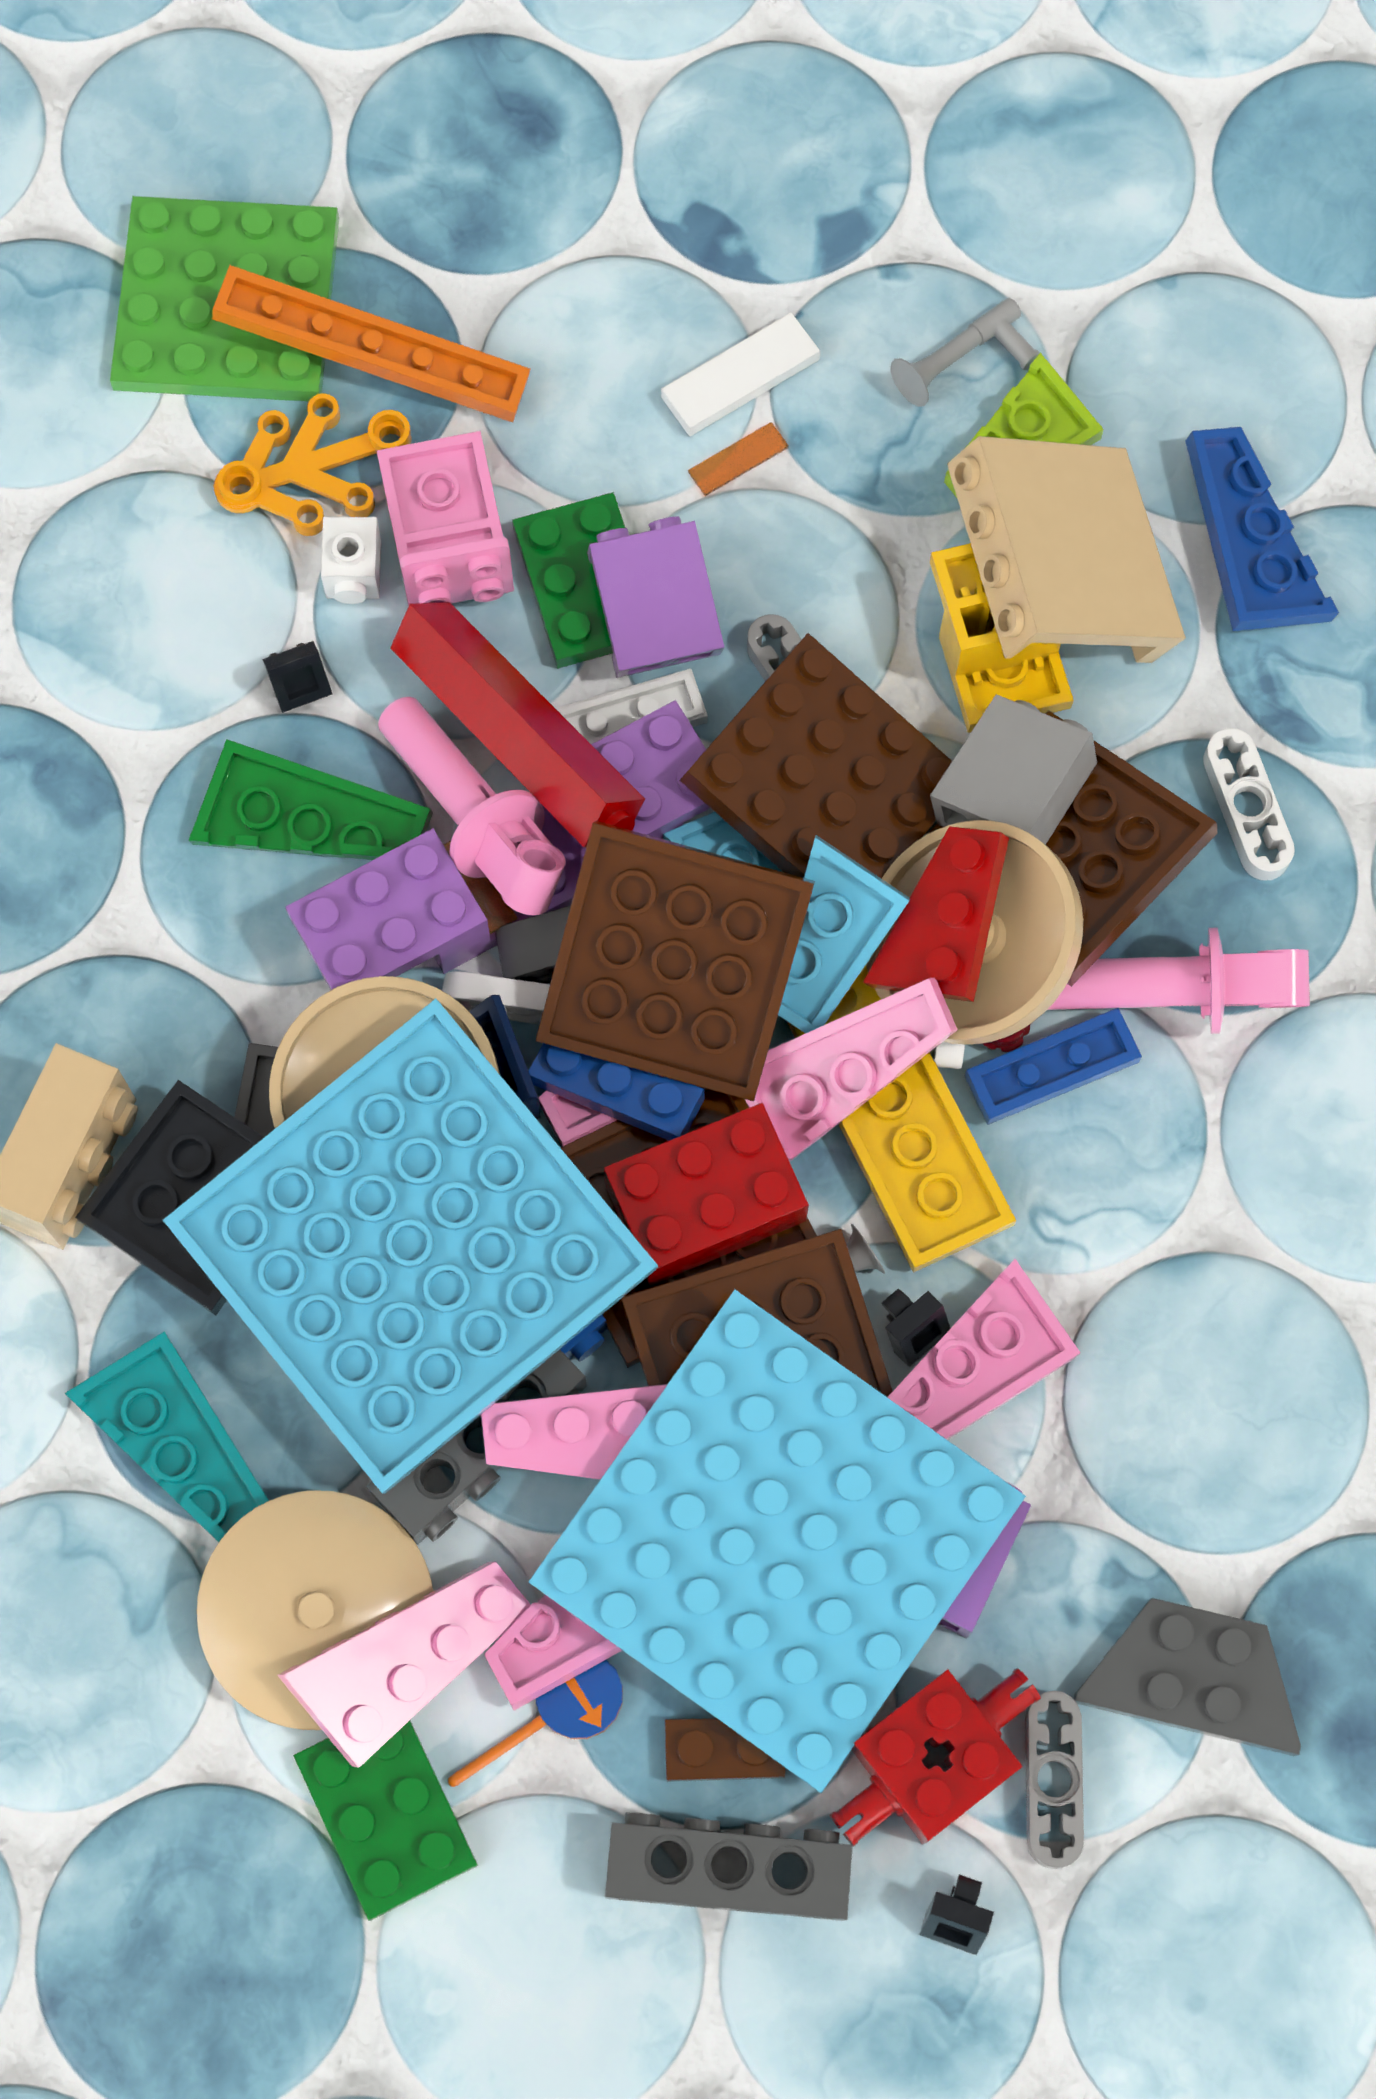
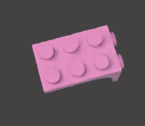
(446, 520)

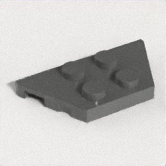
(1196, 1676)

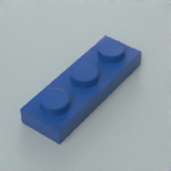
(1052, 1066)
(622, 1092)

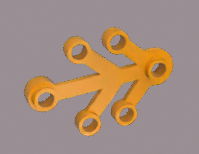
(306, 465)

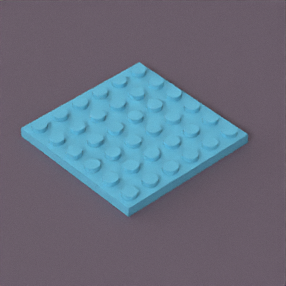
(410, 1245)
(777, 1540)

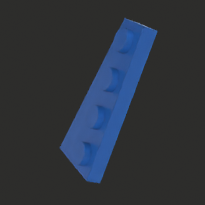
(1251, 540)

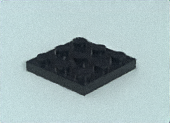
(164, 1166)

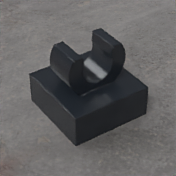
(297, 676)
(914, 1326)
(956, 1918)

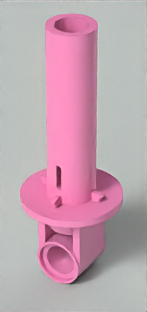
(495, 832)
(1204, 980)

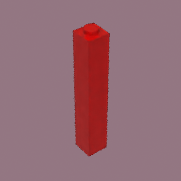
(514, 720)

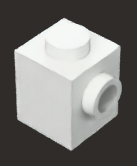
(351, 559)

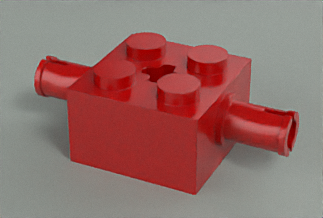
(975, 1761)

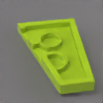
(1040, 410)

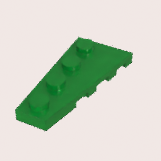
(295, 809)

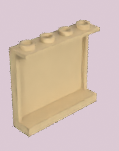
(1064, 546)

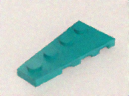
(172, 1433)

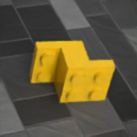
(975, 649)

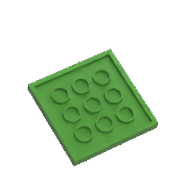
(172, 280)

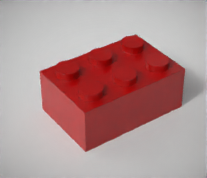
(707, 1192)

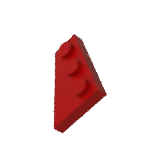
(946, 919)

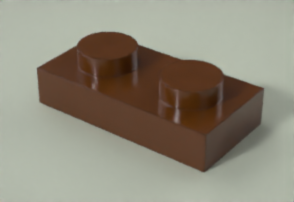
(714, 1751)

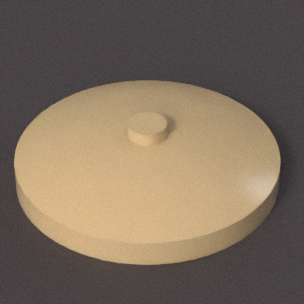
(1030, 937)
(345, 1028)
(294, 1585)

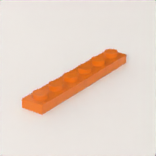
(370, 343)

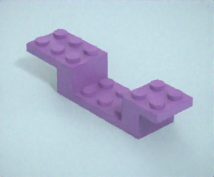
(418, 904)

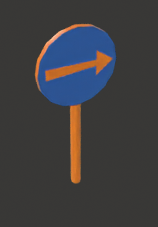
(573, 1709)

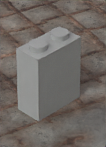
(1016, 770)

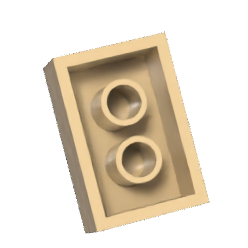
(63, 1145)

